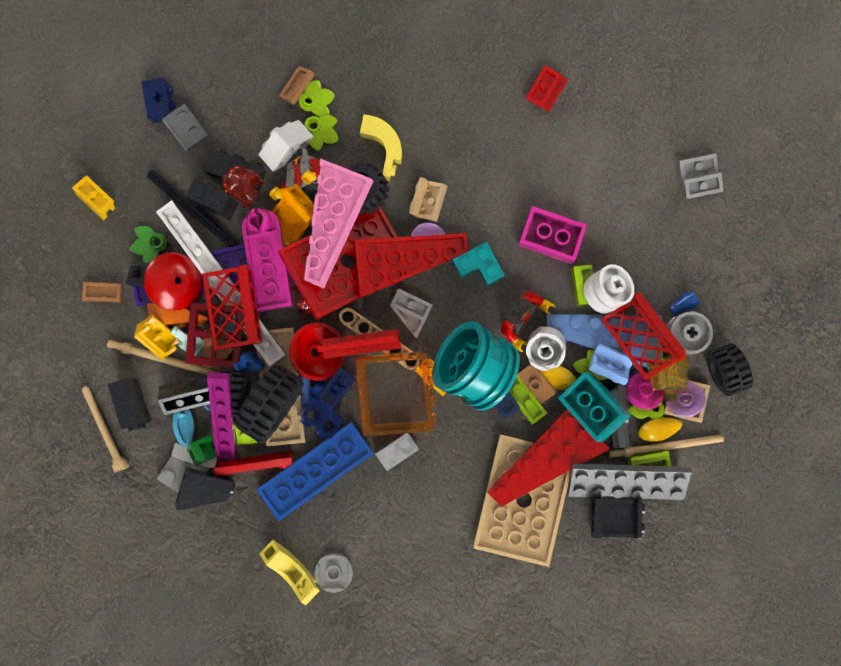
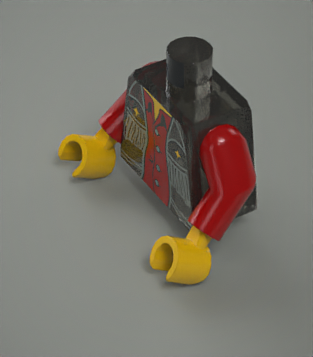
(519, 313)

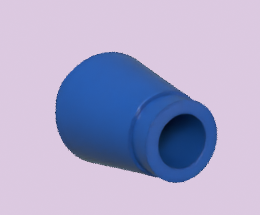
(685, 303)

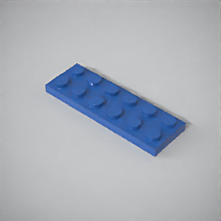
(315, 471)

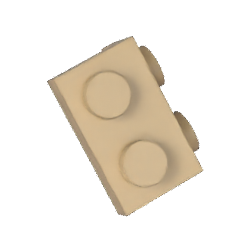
(427, 200)

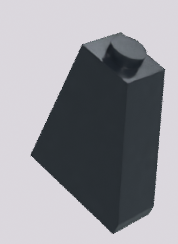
(202, 489)

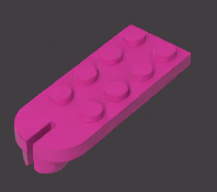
(268, 270)

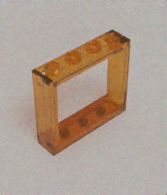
(364, 395)

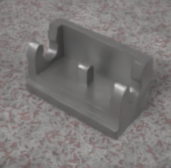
(396, 450)

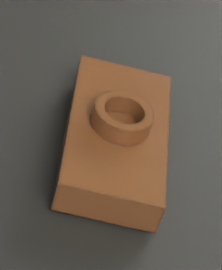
(296, 85)
(102, 292)
(537, 383)

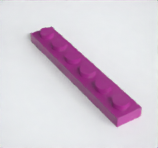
(222, 415)

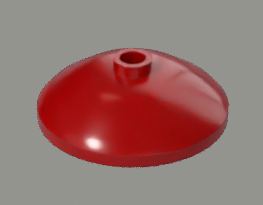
(161, 285)
(300, 347)

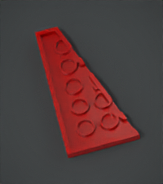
(394, 259)
(548, 457)

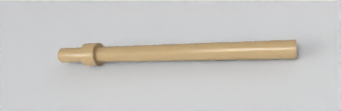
(127, 348)
(630, 451)

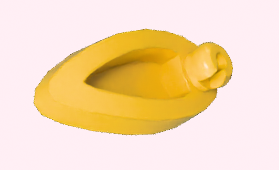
(559, 377)
(659, 429)

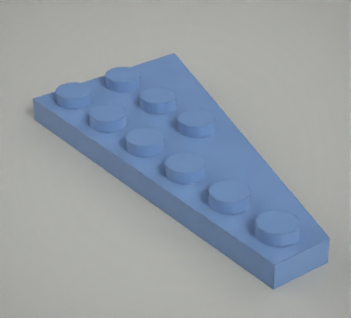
(590, 331)

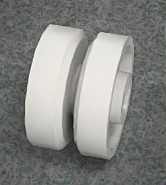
(608, 289)

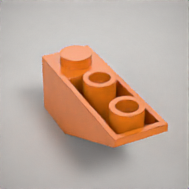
(174, 318)

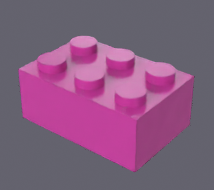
(552, 235)

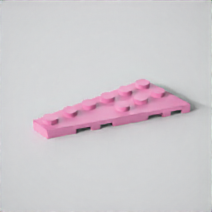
(334, 214)

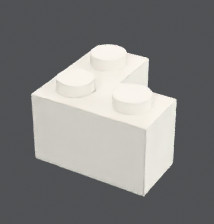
(284, 143)

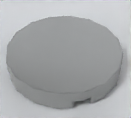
(333, 572)

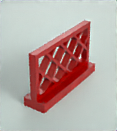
(248, 302)
(654, 324)
(360, 343)

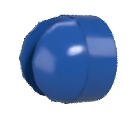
(319, 386)

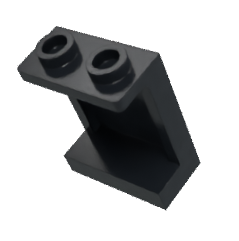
(617, 518)

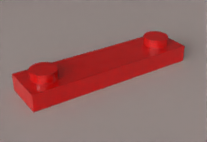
(228, 467)

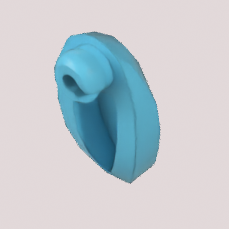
(184, 427)

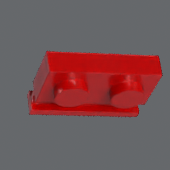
(546, 88)

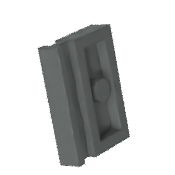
(184, 126)

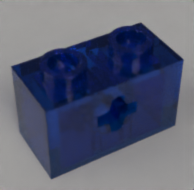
(153, 91)
(336, 389)

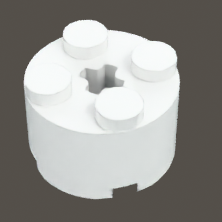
(549, 358)

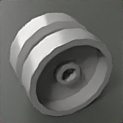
(699, 331)

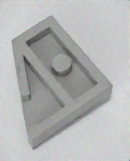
(411, 310)

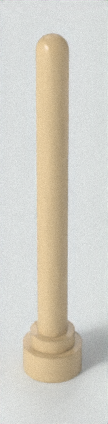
(119, 462)

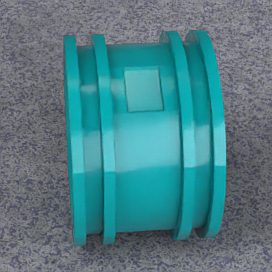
(475, 366)

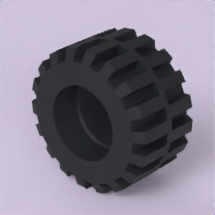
(378, 189)
(729, 369)
(240, 387)

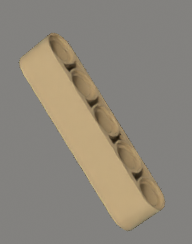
(358, 320)

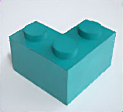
(480, 260)

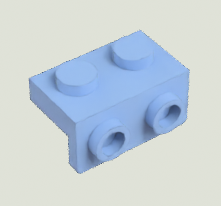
(610, 364)

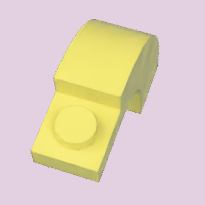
(380, 131)
(291, 570)

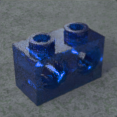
(322, 414)

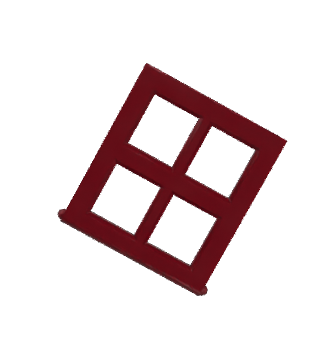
(193, 332)

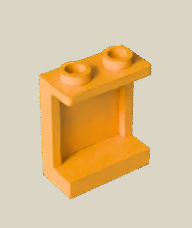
(295, 213)

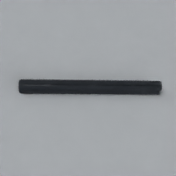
(191, 208)

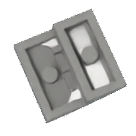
(700, 176)

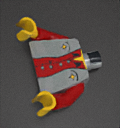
(301, 171)

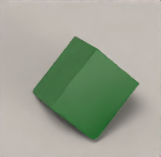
(201, 451)

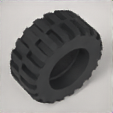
(269, 403)

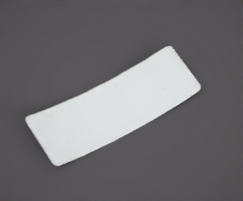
(180, 452)

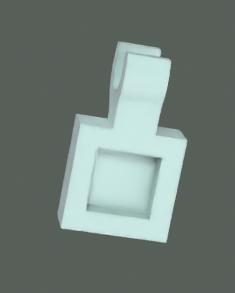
(183, 340)

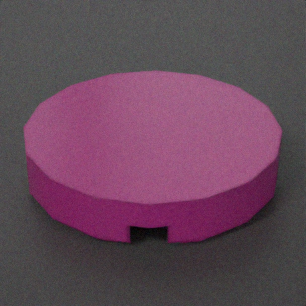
(641, 393)

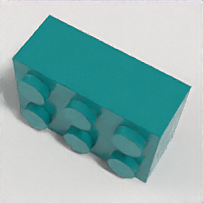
(594, 407)

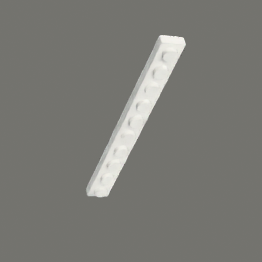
(207, 263)

